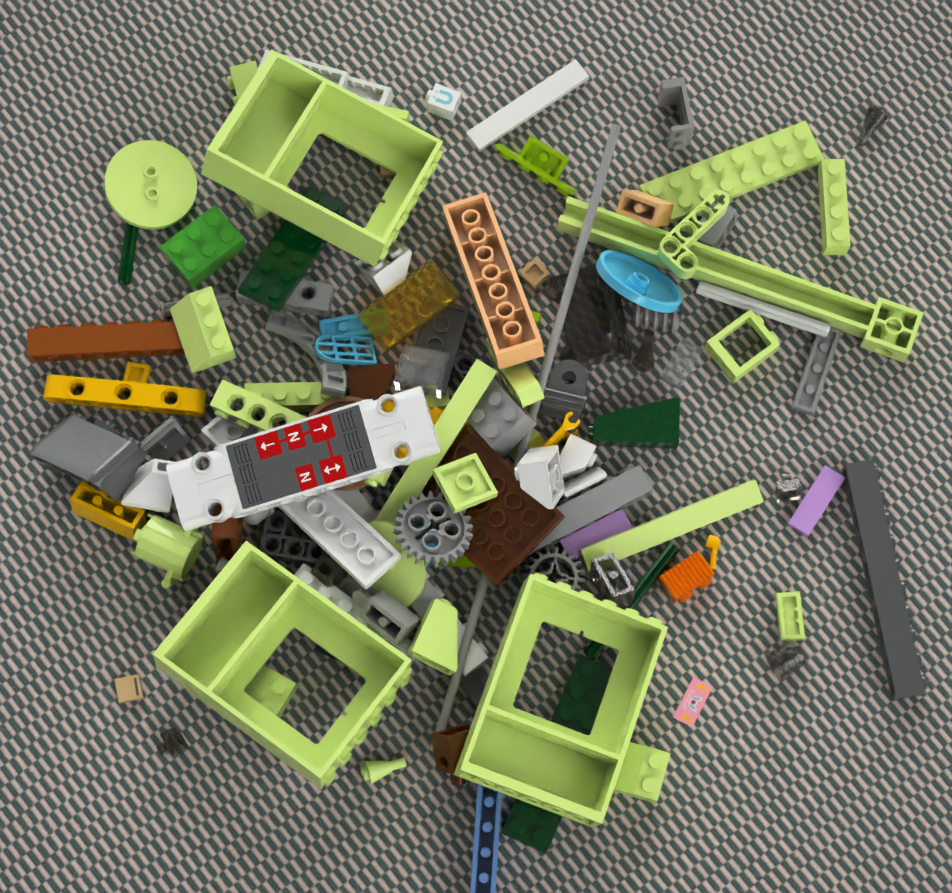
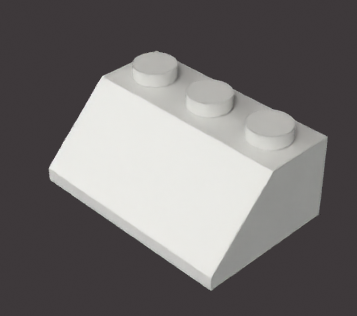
(541, 475)

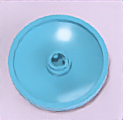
(639, 281)

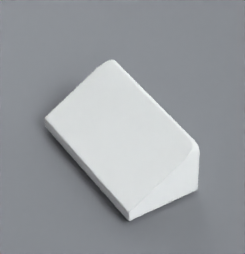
(589, 478)

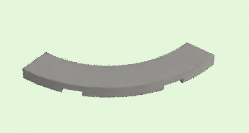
(332, 374)

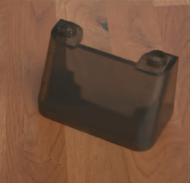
(594, 320)

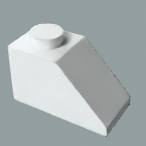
(577, 456)

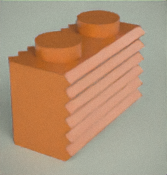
(686, 577)

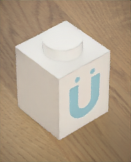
(443, 101)

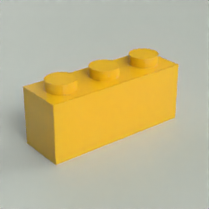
(106, 512)

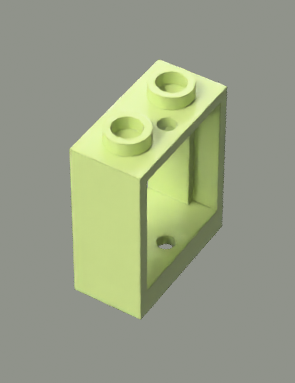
(724, 359)

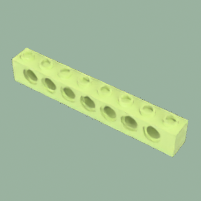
(229, 394)

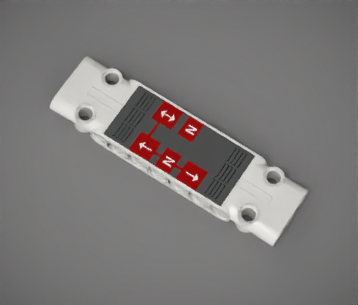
(302, 458)

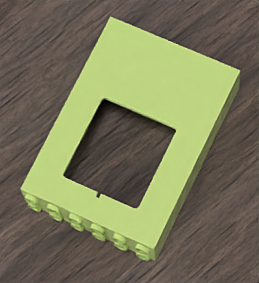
(277, 126)
(239, 628)
(542, 759)

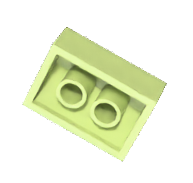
(202, 330)

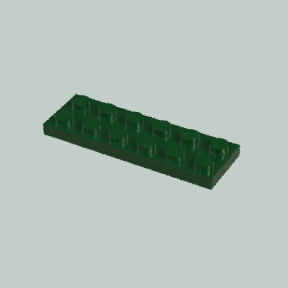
(287, 258)

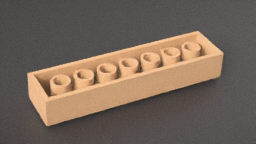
(493, 281)

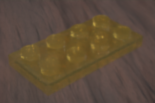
(409, 306)

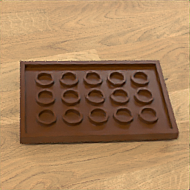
(504, 526)

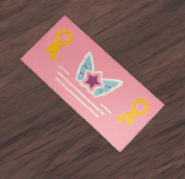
(692, 702)

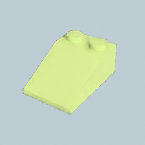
(271, 690)
(642, 772)

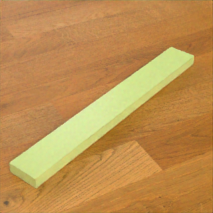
(446, 430)
(675, 523)

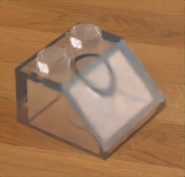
(422, 368)

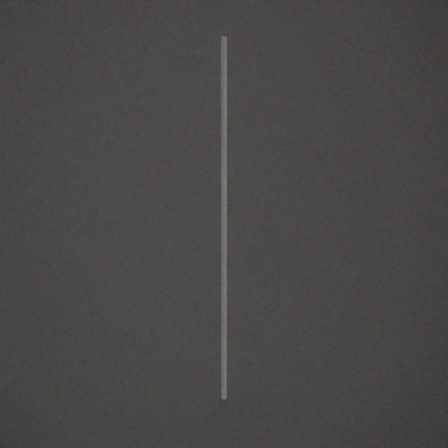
(534, 408)

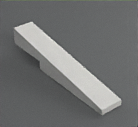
(367, 90)

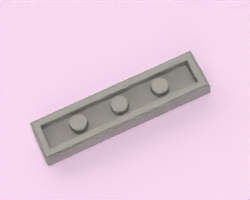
(815, 372)

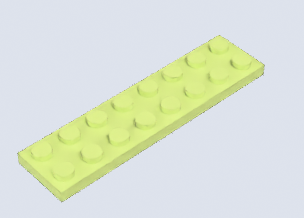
(738, 169)

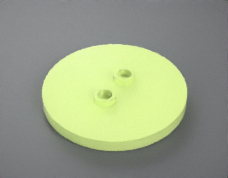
(150, 184)
(403, 579)

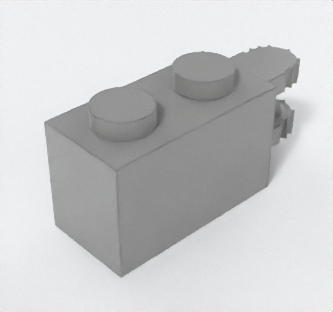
(385, 614)

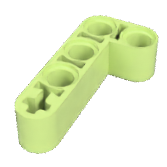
(696, 229)
(519, 382)

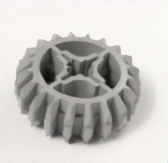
(555, 558)

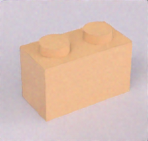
(645, 208)

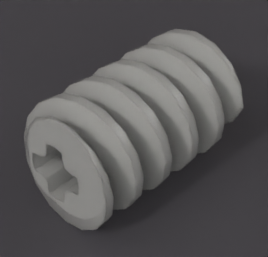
(657, 318)

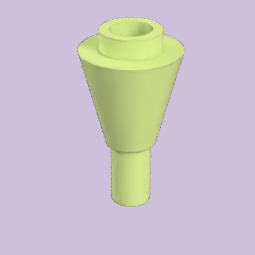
(375, 770)

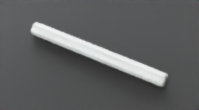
(763, 309)

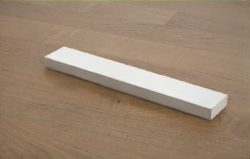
(527, 105)

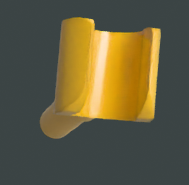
(713, 543)

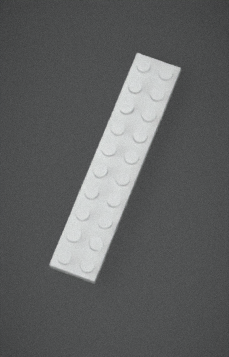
(325, 519)

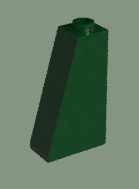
(641, 426)

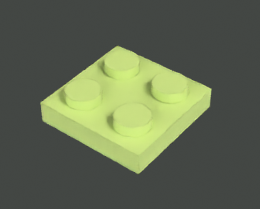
(464, 483)

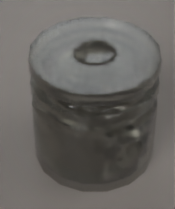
(785, 659)

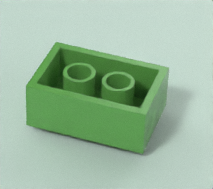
(203, 246)

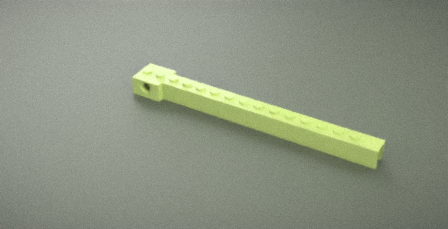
(883, 326)

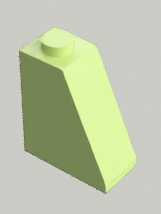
(437, 637)

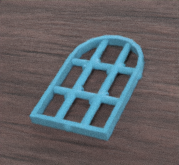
(322, 354)

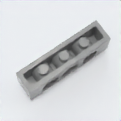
(318, 305)

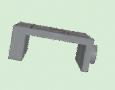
(675, 93)

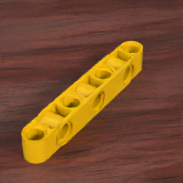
(107, 393)

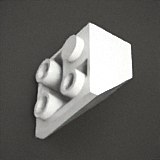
(390, 272)
(150, 487)

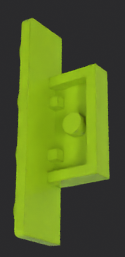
(541, 160)

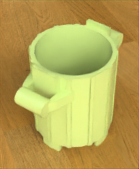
(168, 548)

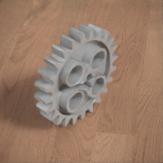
(446, 546)

